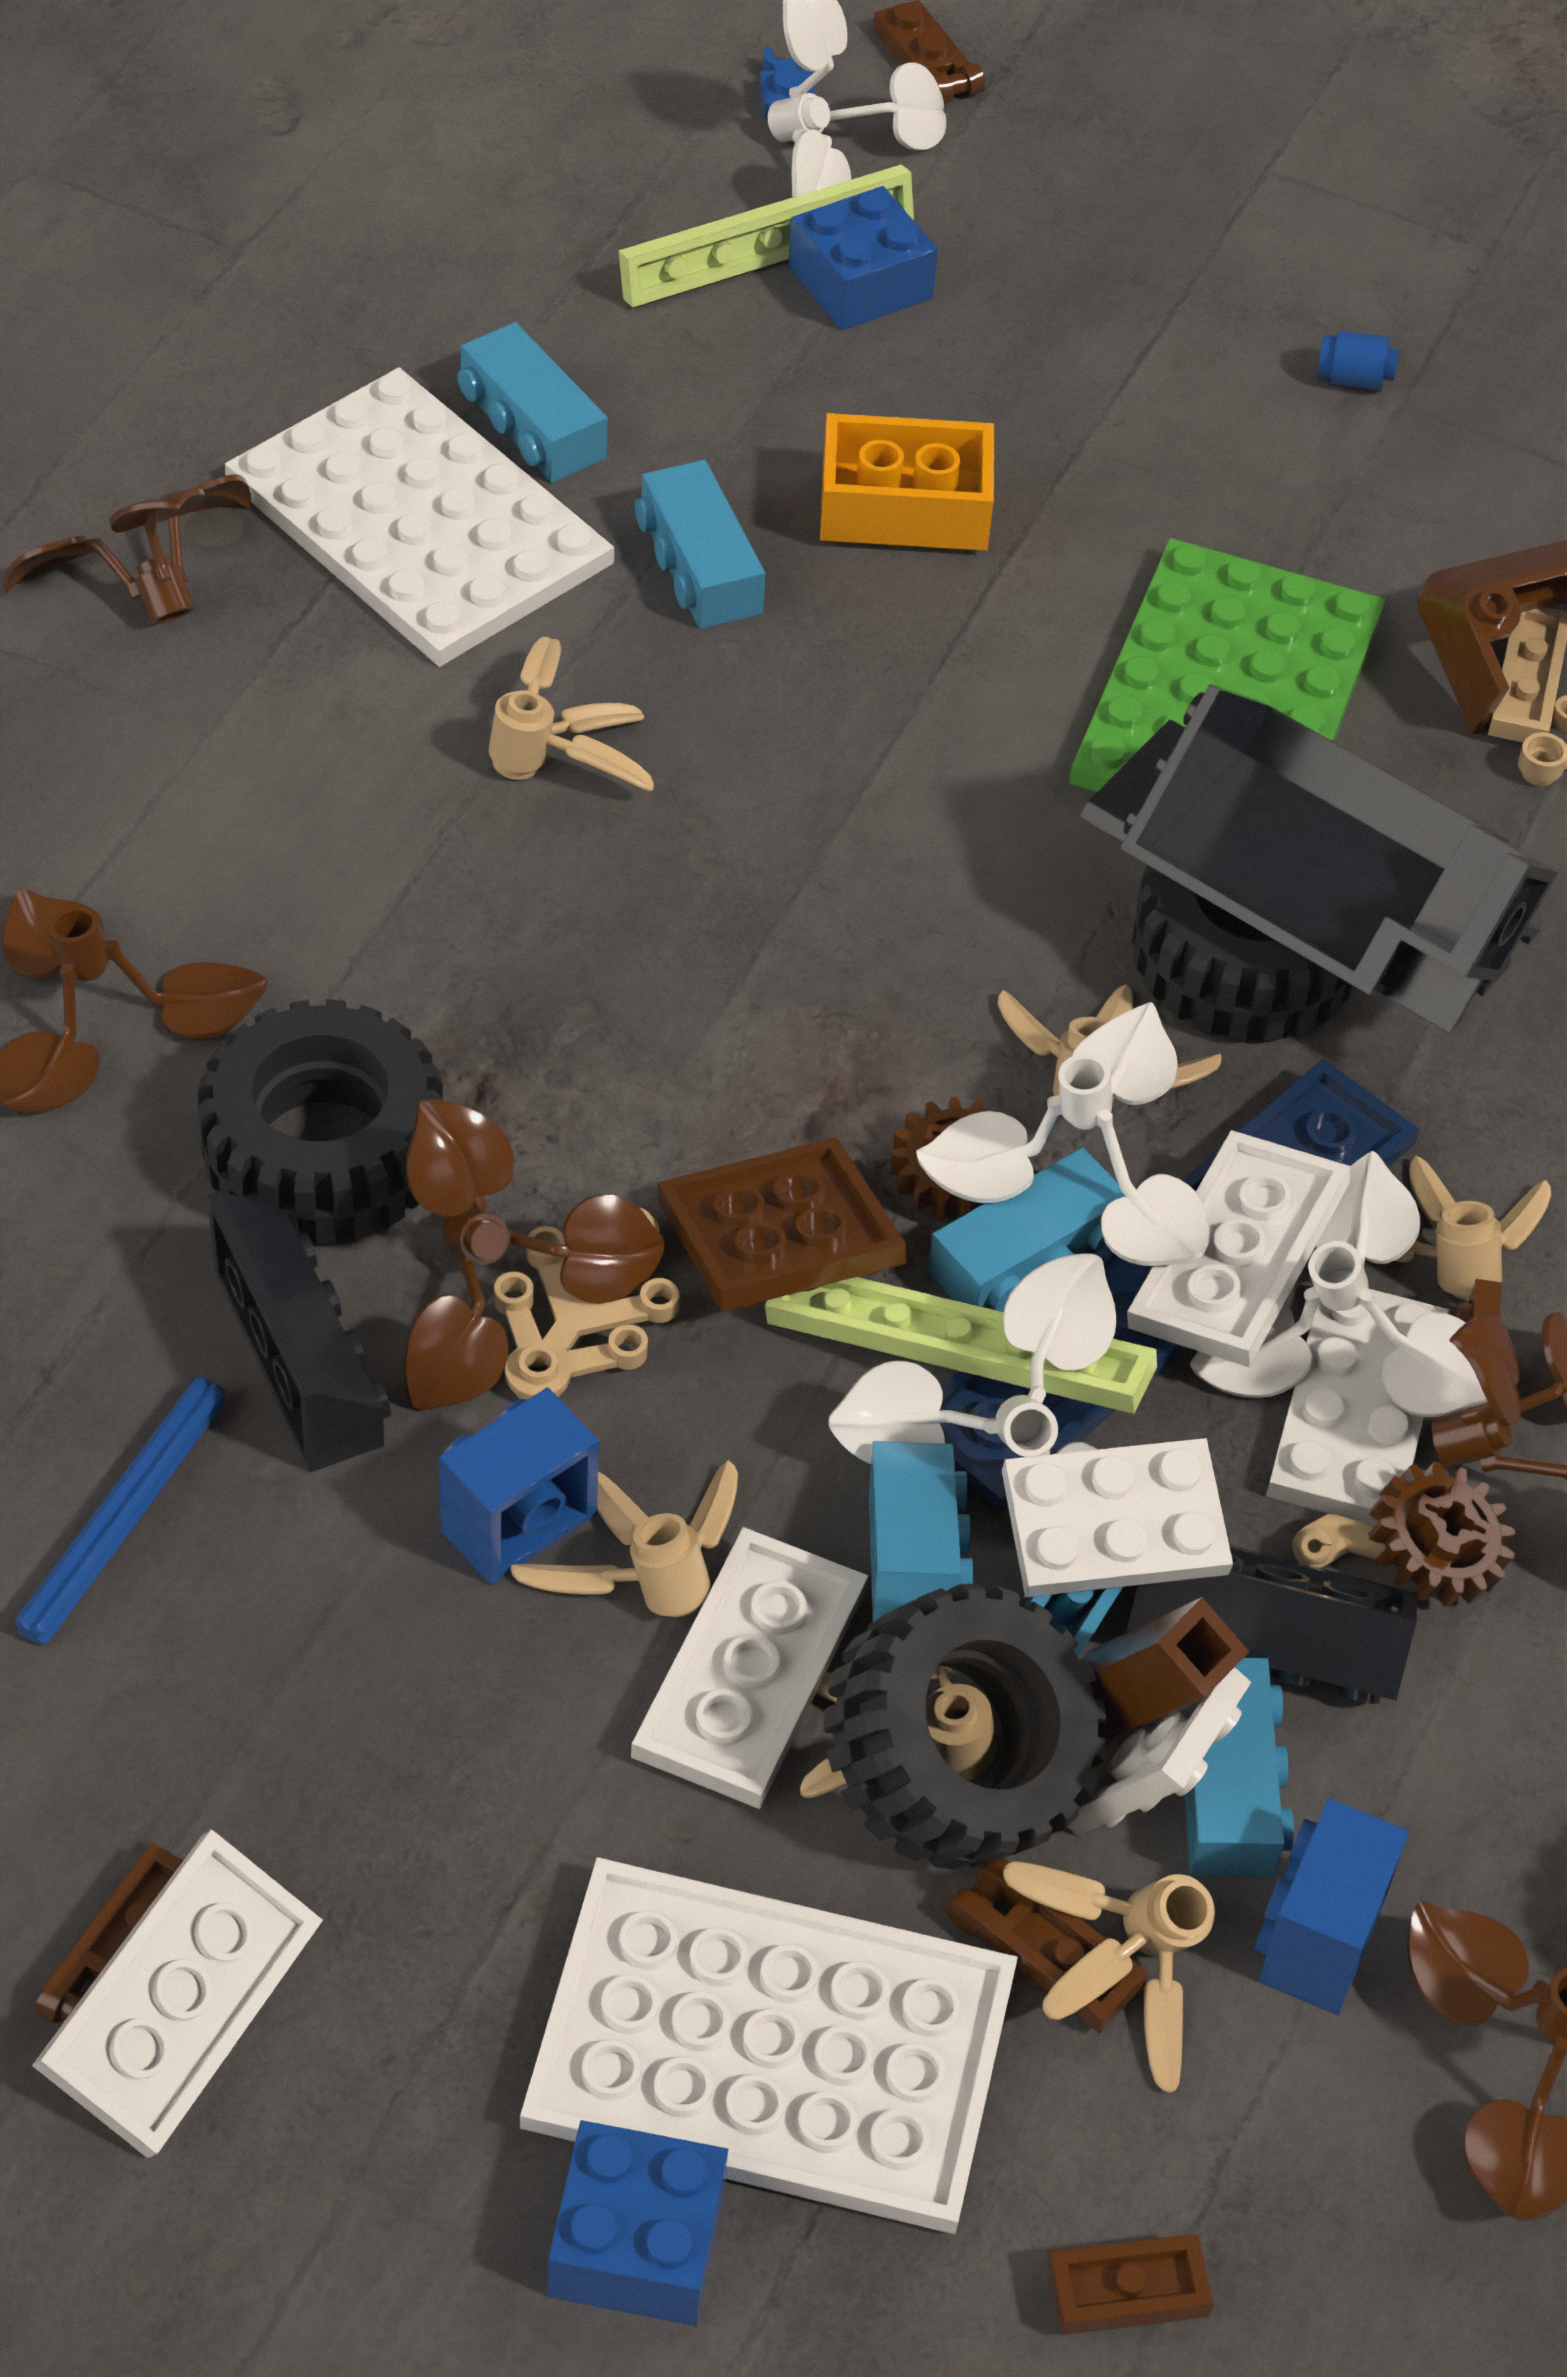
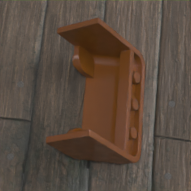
(1483, 604)

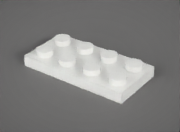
(1264, 1222)
(1341, 1426)
(750, 1667)
(178, 1994)

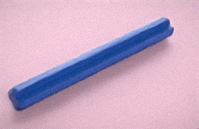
(119, 1511)

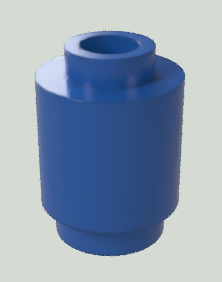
(1358, 360)

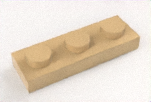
(1533, 673)

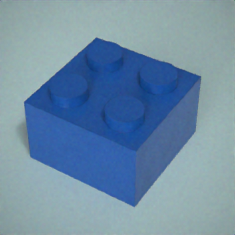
(862, 257)
(518, 1484)
(1328, 1904)
(637, 2223)

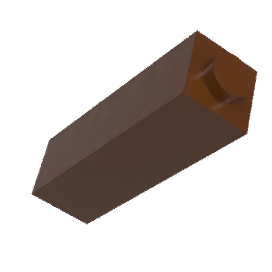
(1162, 1666)

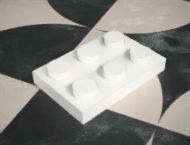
(1116, 1517)
(1160, 1756)

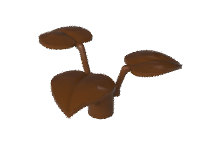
(159, 580)
(68, 937)
(449, 1170)
(1485, 1429)
(1463, 1971)

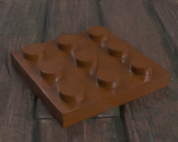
(781, 1224)

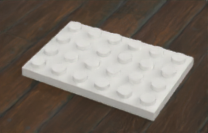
(420, 516)
(793, 2035)

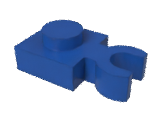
(778, 78)

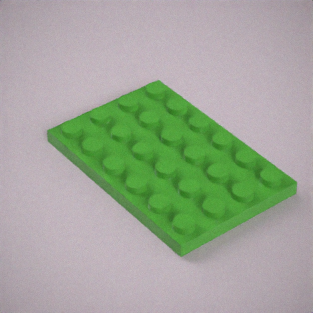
(1233, 628)

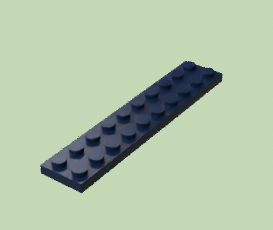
(1316, 1115)

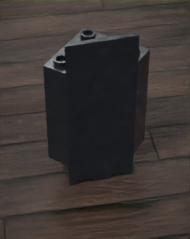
(1325, 853)

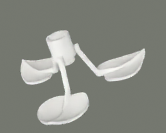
(813, 35)
(1128, 1059)
(1377, 1224)
(1054, 1311)

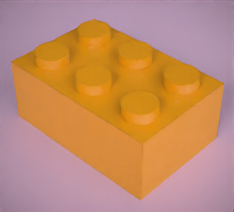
(907, 481)

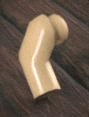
(1333, 1538)

